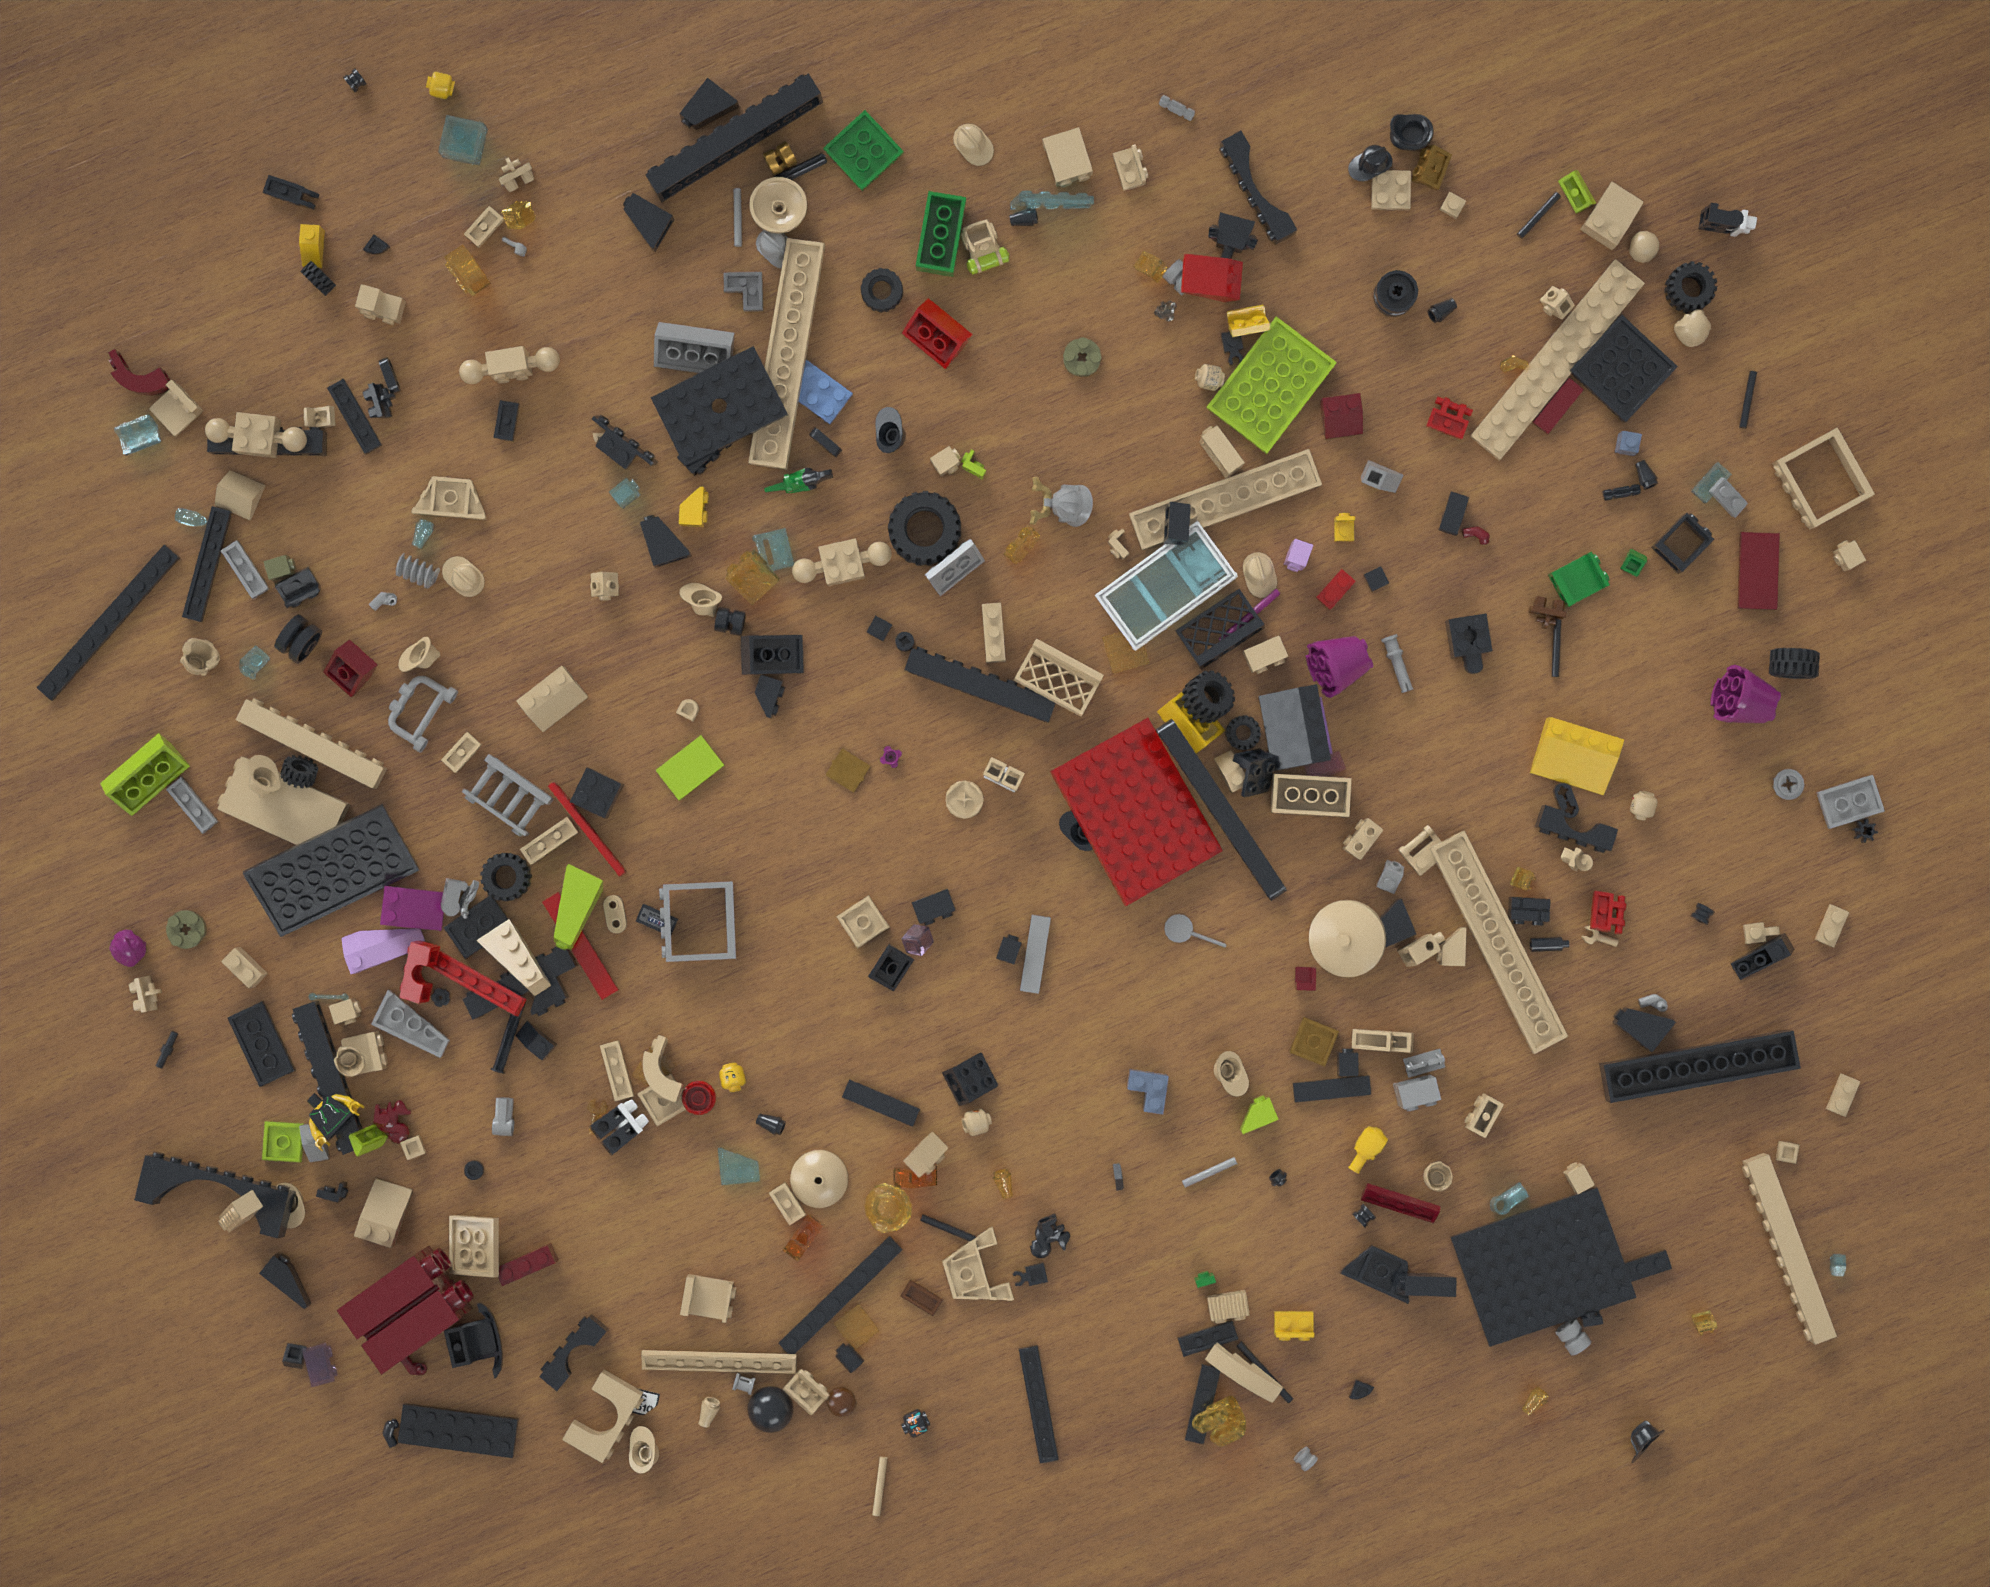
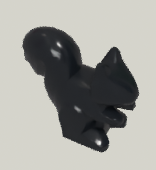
(1045, 1234)

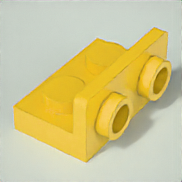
(1247, 320)
(1293, 1325)

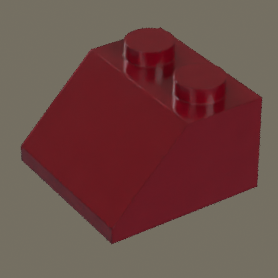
(1342, 415)
(350, 668)

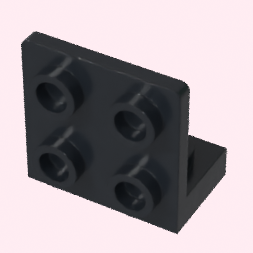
(1259, 771)
(970, 1079)

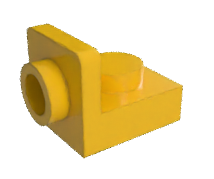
(1344, 527)

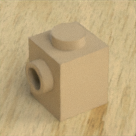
(946, 461)
(1848, 555)
(345, 1011)

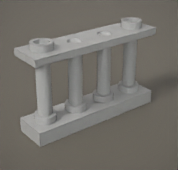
(509, 776)

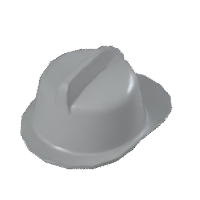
(772, 247)

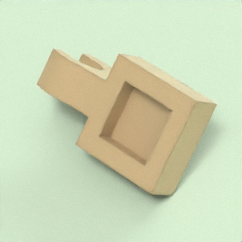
(1757, 933)

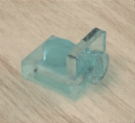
(253, 662)

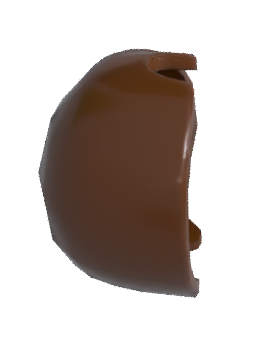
(841, 1402)

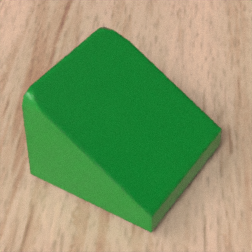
(1634, 562)

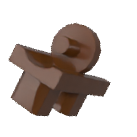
(1556, 612)

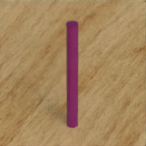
(1258, 608)

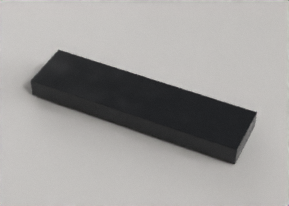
(354, 416)
(1331, 1088)
(881, 1102)

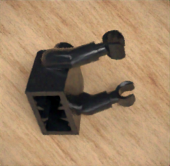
(1232, 234)

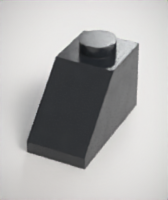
(535, 1040)

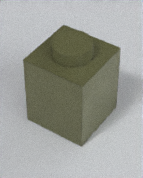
(279, 567)

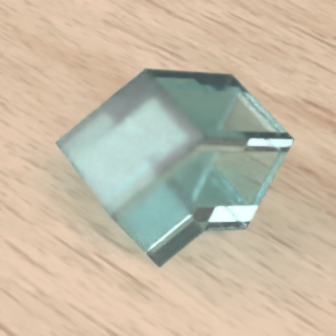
(1838, 1264)

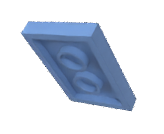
(822, 393)

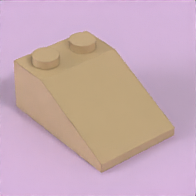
(1612, 216)
(383, 1213)

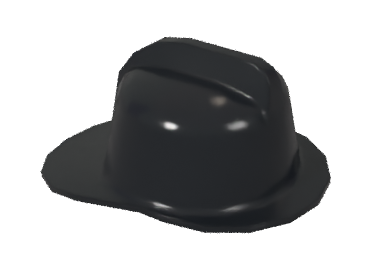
(1370, 163)
(889, 430)
(1073, 831)
(1642, 1437)

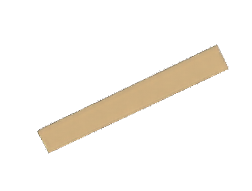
(718, 1361)

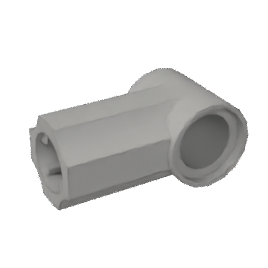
(503, 1122)

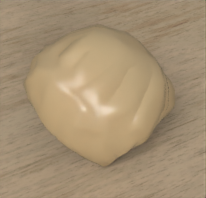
(1693, 328)

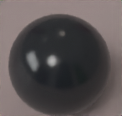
(770, 1409)

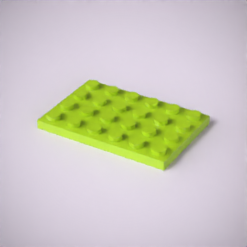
(1271, 385)

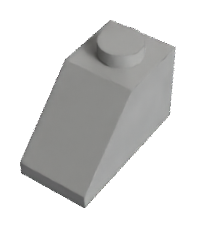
(308, 1143)

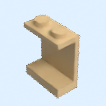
(1068, 157)
(708, 1297)

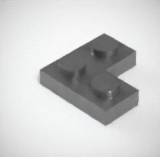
(750, 285)

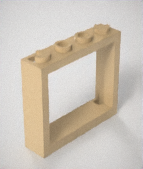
(1850, 465)

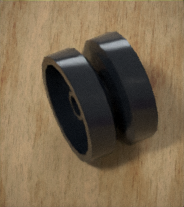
(1398, 282)
(298, 639)

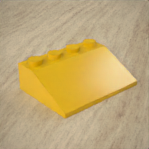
(1576, 755)

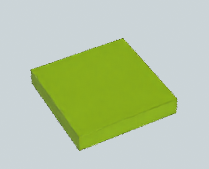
(282, 1142)

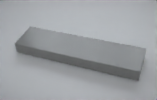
(1035, 954)

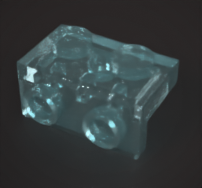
(138, 434)

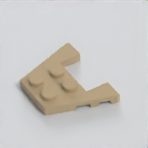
(967, 1273)

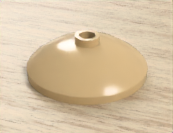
(778, 193)
(823, 1165)

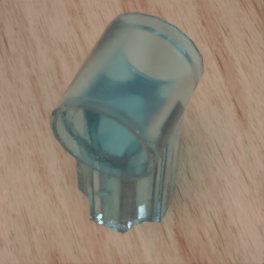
(1510, 1198)

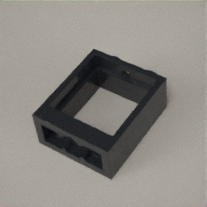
(1672, 559)

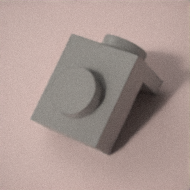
(1390, 876)

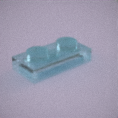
(1702, 488)

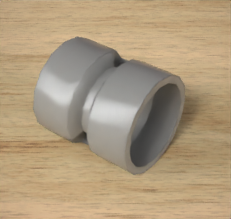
(1174, 275)
(1575, 1339)

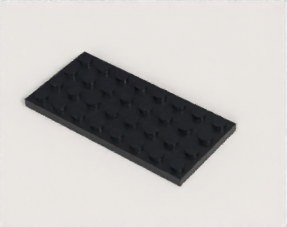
(331, 870)

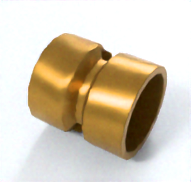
(785, 154)

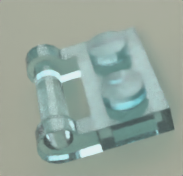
(779, 547)

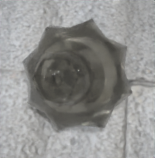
(1166, 310)

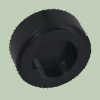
(474, 1170)

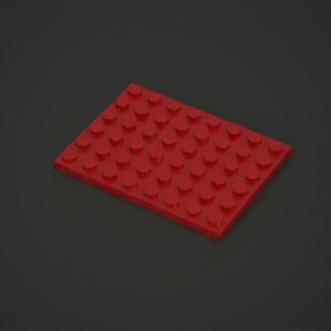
(1136, 811)

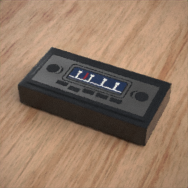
(651, 918)

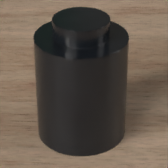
(849, 1357)

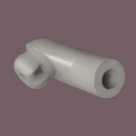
(383, 598)
(1655, 1001)

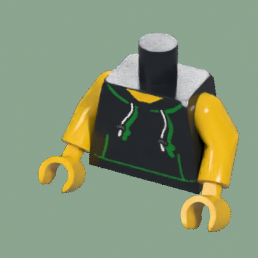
(330, 1116)

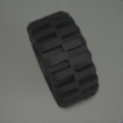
(924, 502)

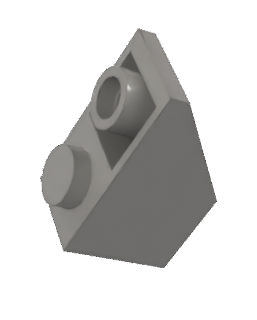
(1381, 477)

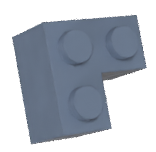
(1154, 1087)

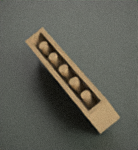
(240, 1211)

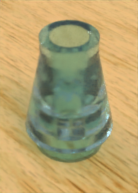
(422, 532)

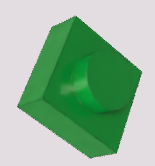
(1204, 1279)

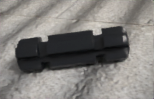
(1621, 492)

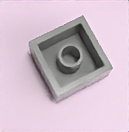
(1417, 1092)

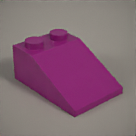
(412, 908)

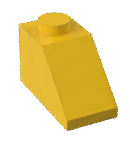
(311, 244)

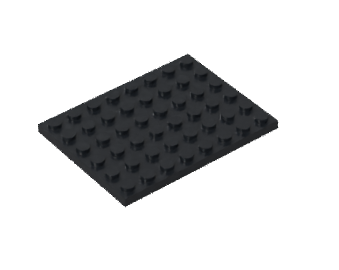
(1543, 1266)

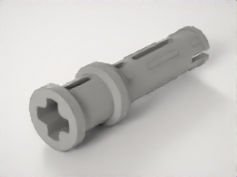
(1394, 653)

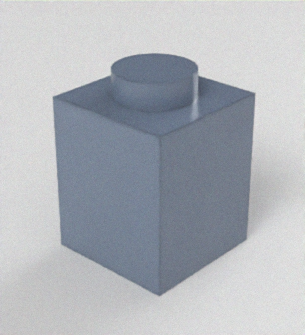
(1628, 443)

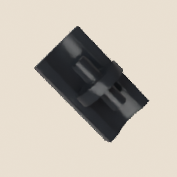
(381, 400)

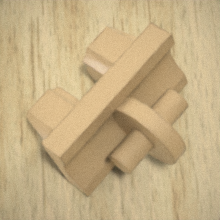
(508, 179)
(1577, 859)
(146, 994)

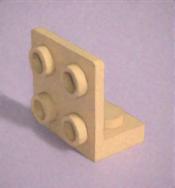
(176, 408)

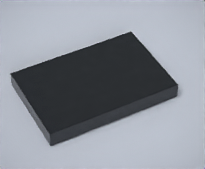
(479, 921)

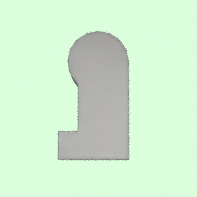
(451, 896)

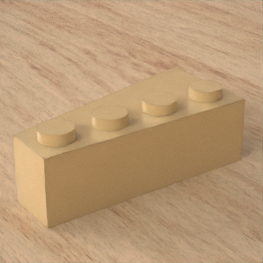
(512, 952)

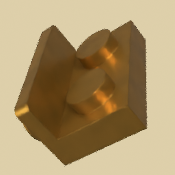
(1431, 166)

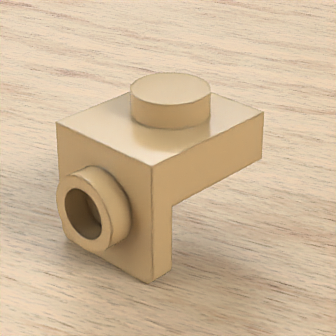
(319, 417)
(1117, 548)

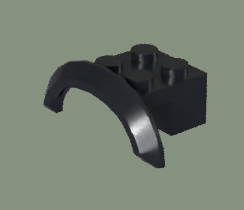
(475, 1341)

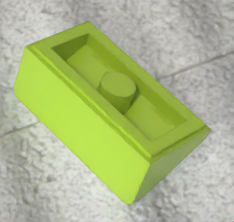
(1577, 191)
(367, 1140)

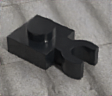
(1232, 345)
(1034, 1274)

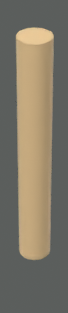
(879, 1486)

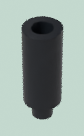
(1548, 944)

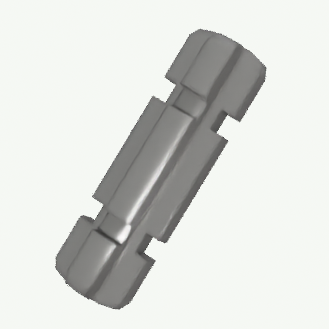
(1176, 107)

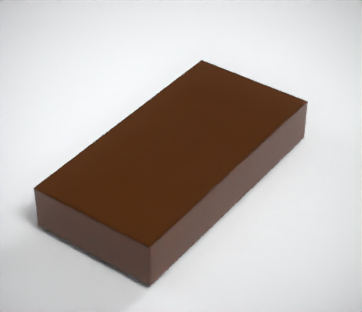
(921, 1297)

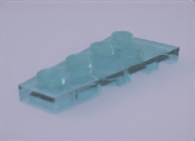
(1027, 199)

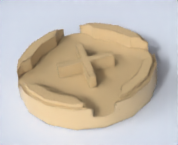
(964, 799)

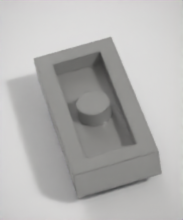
(1728, 497)

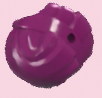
(127, 948)

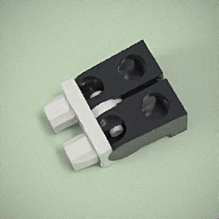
(1725, 221)
(623, 1122)

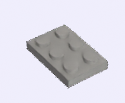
(955, 567)
(1850, 801)

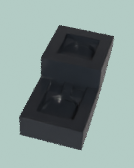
(1453, 513)

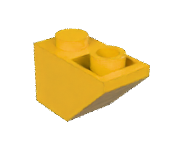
(692, 510)

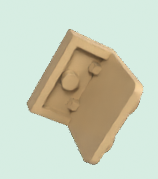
(371, 1048)

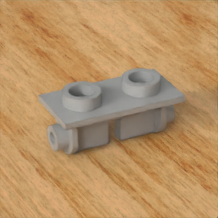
(1424, 1063)

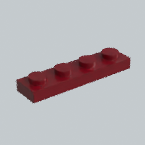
(1400, 1203)

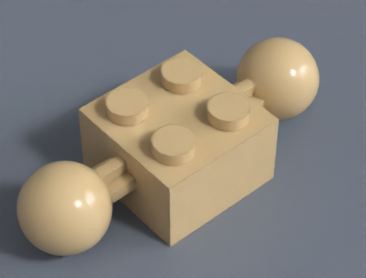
(509, 364)
(256, 435)
(841, 562)

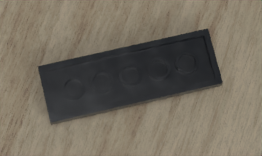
(458, 1430)

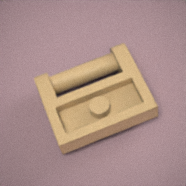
(1423, 859)

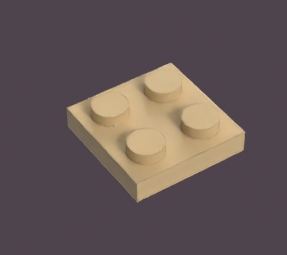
(1391, 191)

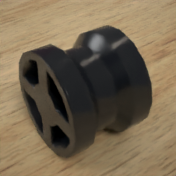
(354, 80)
(904, 644)
(1702, 914)
(1364, 1215)

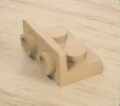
(1130, 168)

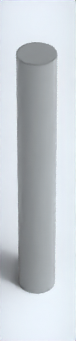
(737, 218)
(1209, 1172)

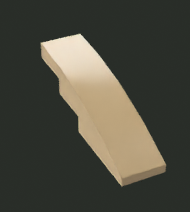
(1243, 1373)

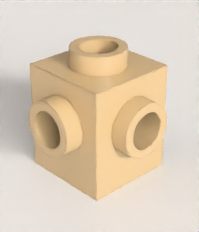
(1557, 302)
(604, 585)

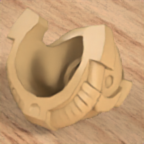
(199, 656)

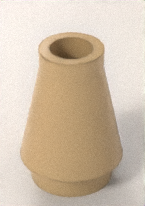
(709, 1409)

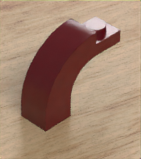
(148, 384)

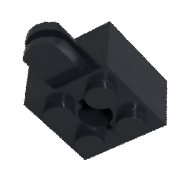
(1469, 639)

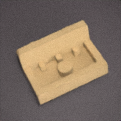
(1362, 839)
(806, 1391)

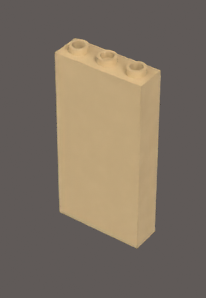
(287, 813)

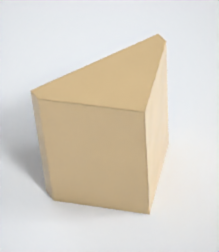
(238, 494)

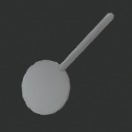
(1180, 928)

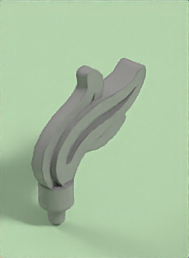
(467, 897)

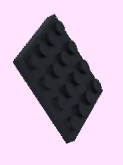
(1623, 368)

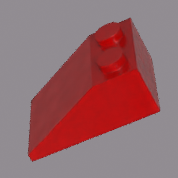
(1212, 277)

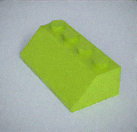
(144, 774)

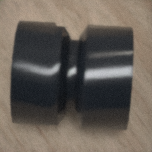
(730, 621)

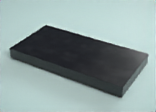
(261, 1044)

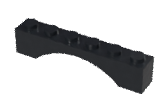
(1277, 222)

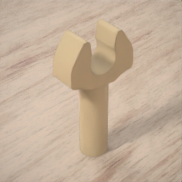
(1599, 937)

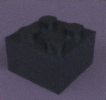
(596, 793)

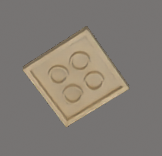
(474, 1245)

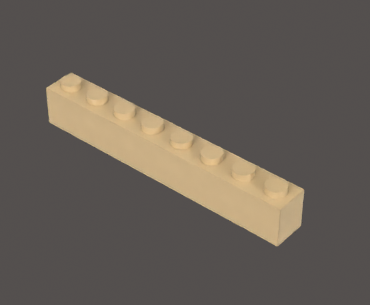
(311, 744)

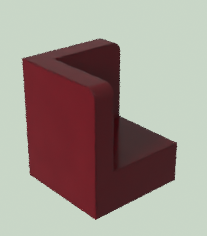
(1305, 978)

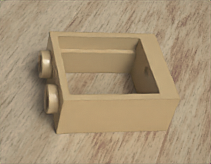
(1221, 451)

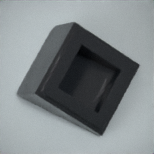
(294, 1356)

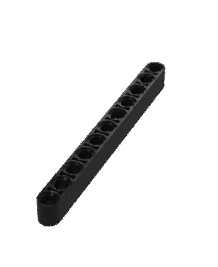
(1221, 809)

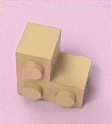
(375, 303)

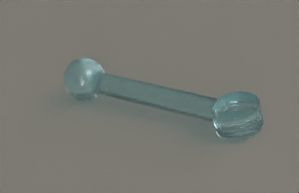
(312, 996)

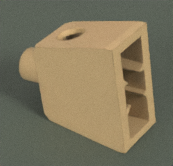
(1421, 949)

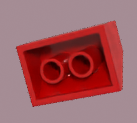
(936, 333)

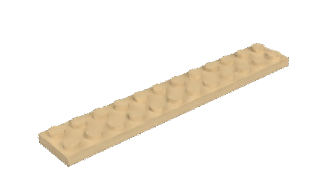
(789, 347)
(1556, 358)
(1498, 942)

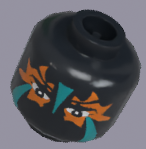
(915, 1423)

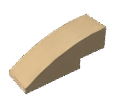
(1382, 1040)

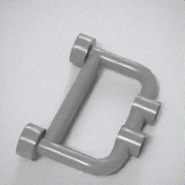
(398, 706)

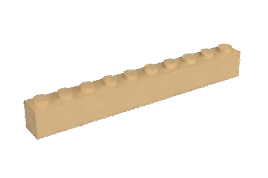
(1789, 1249)

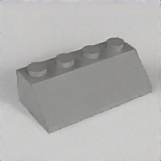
(690, 347)

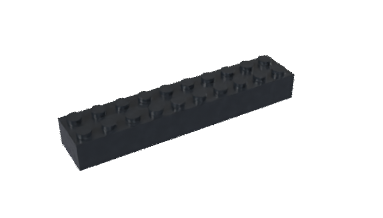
(735, 137)
(1699, 1066)

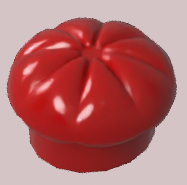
(698, 1097)

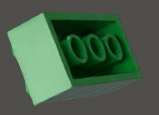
(940, 234)

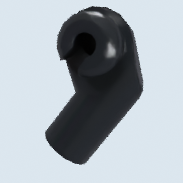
(388, 1431)

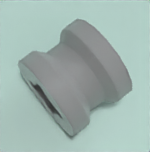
(1305, 1458)

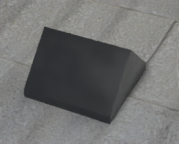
(891, 967)

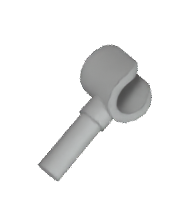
(520, 249)

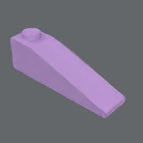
(374, 947)

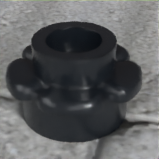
(445, 997)
(1278, 1178)

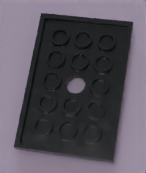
(689, 412)

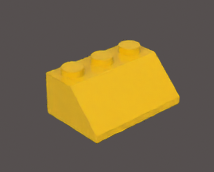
(1195, 732)

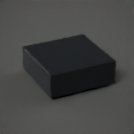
(1376, 579)

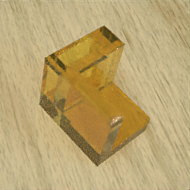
(518, 215)

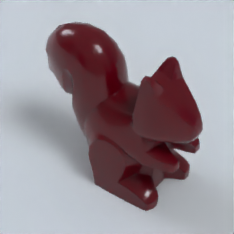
(387, 1121)

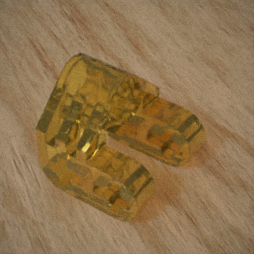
(1222, 1411)

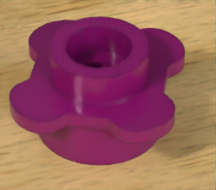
(887, 752)

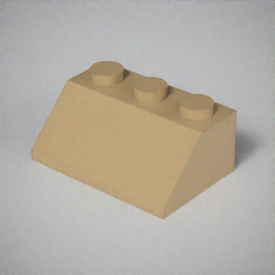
(552, 698)

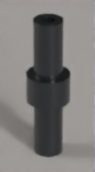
(167, 1049)

